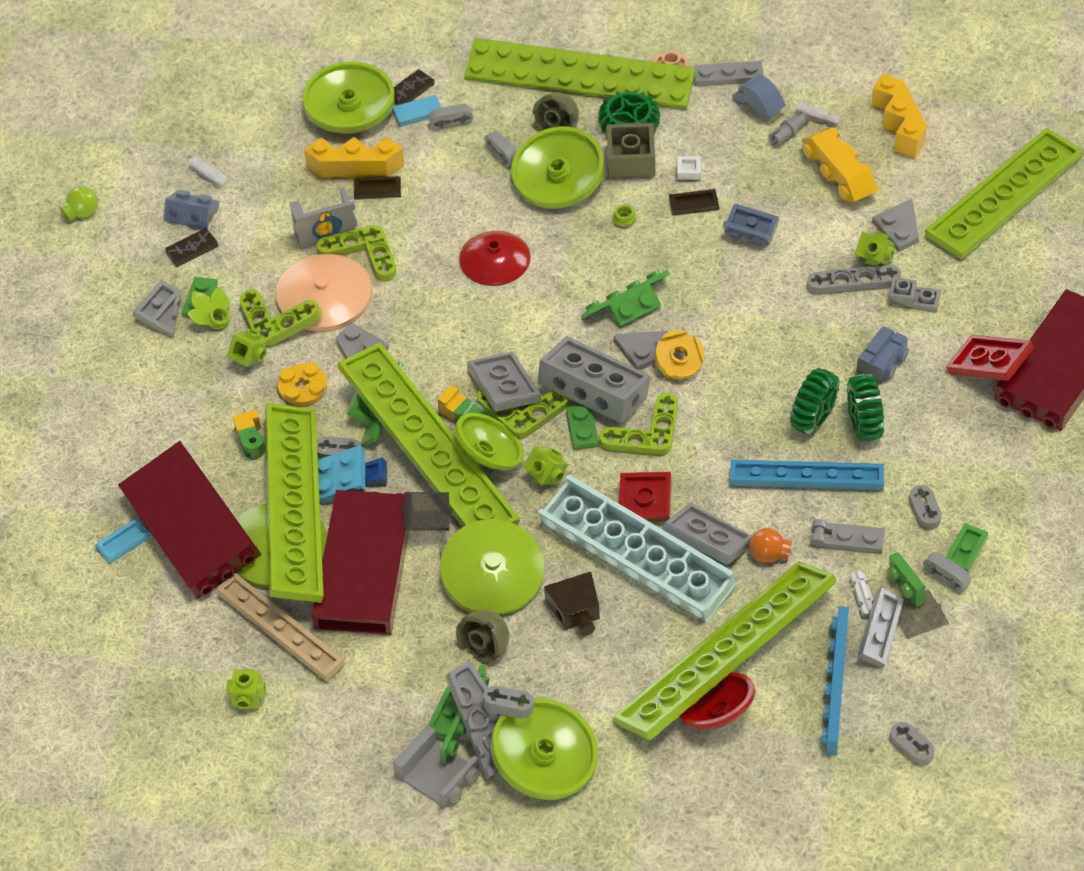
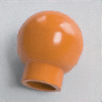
(769, 546)

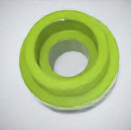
(624, 210)

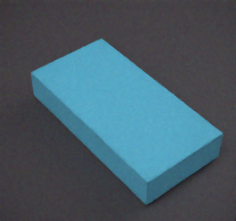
(415, 110)
(123, 540)

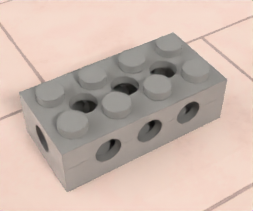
(593, 379)

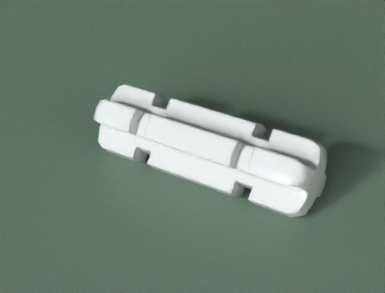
(819, 115)
(207, 171)
(862, 592)

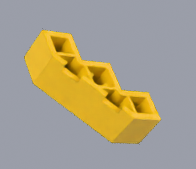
(900, 114)
(354, 159)
(840, 164)

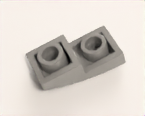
(909, 295)

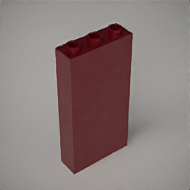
(1052, 376)
(189, 520)
(362, 563)

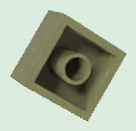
(631, 150)

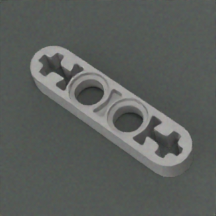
(853, 277)

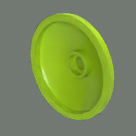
(489, 441)

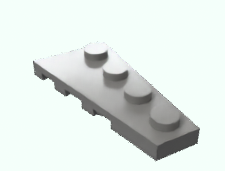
(468, 692)

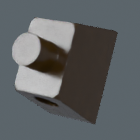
(574, 602)

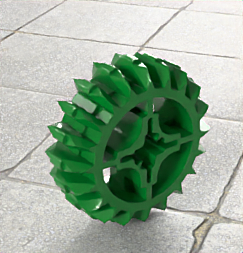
(628, 109)
(814, 401)
(865, 407)

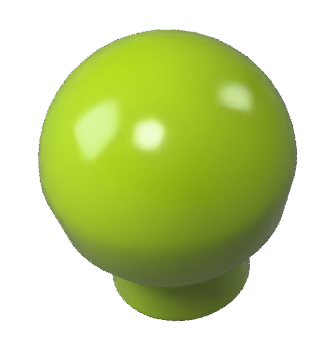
(79, 203)

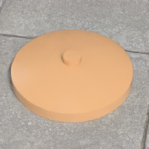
(331, 280)

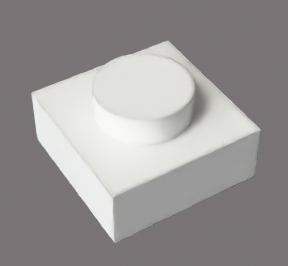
(689, 168)

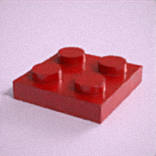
(647, 494)

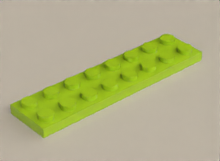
(1003, 193)

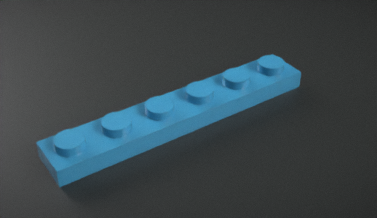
(807, 474)
(834, 689)

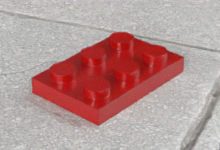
(990, 357)

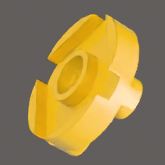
(671, 366)
(306, 373)

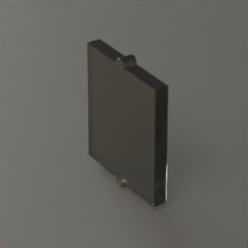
(426, 511)
(921, 619)

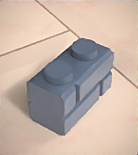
(883, 354)

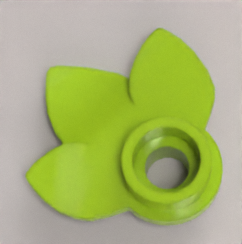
(207, 307)

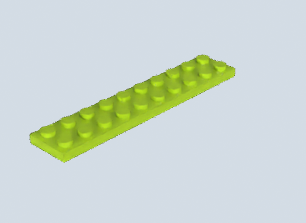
(578, 72)
(424, 436)
(293, 503)
(724, 650)

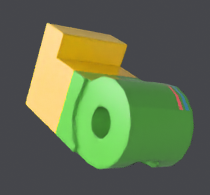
(454, 405)
(246, 429)

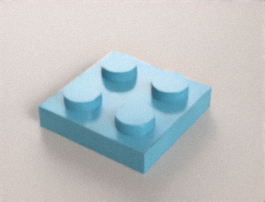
(341, 472)

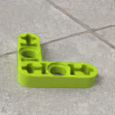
(370, 244)
(275, 325)
(520, 417)
(649, 438)

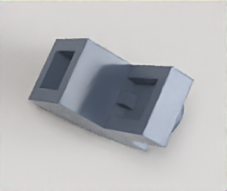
(761, 95)

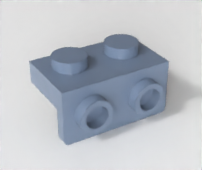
(189, 209)
(751, 224)

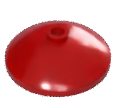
(494, 258)
(722, 703)

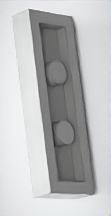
(727, 73)
(880, 627)

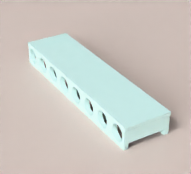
(639, 548)

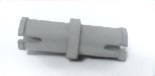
(788, 128)

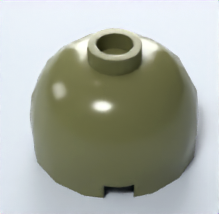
(554, 110)
(483, 631)

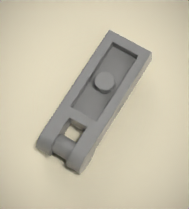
(847, 537)

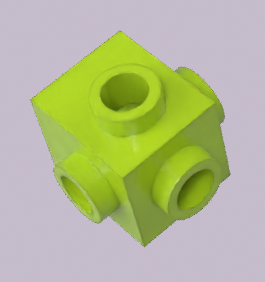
(875, 248)
(247, 347)
(545, 465)
(246, 689)

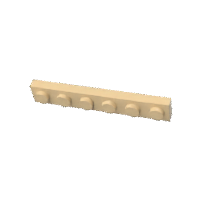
(281, 627)

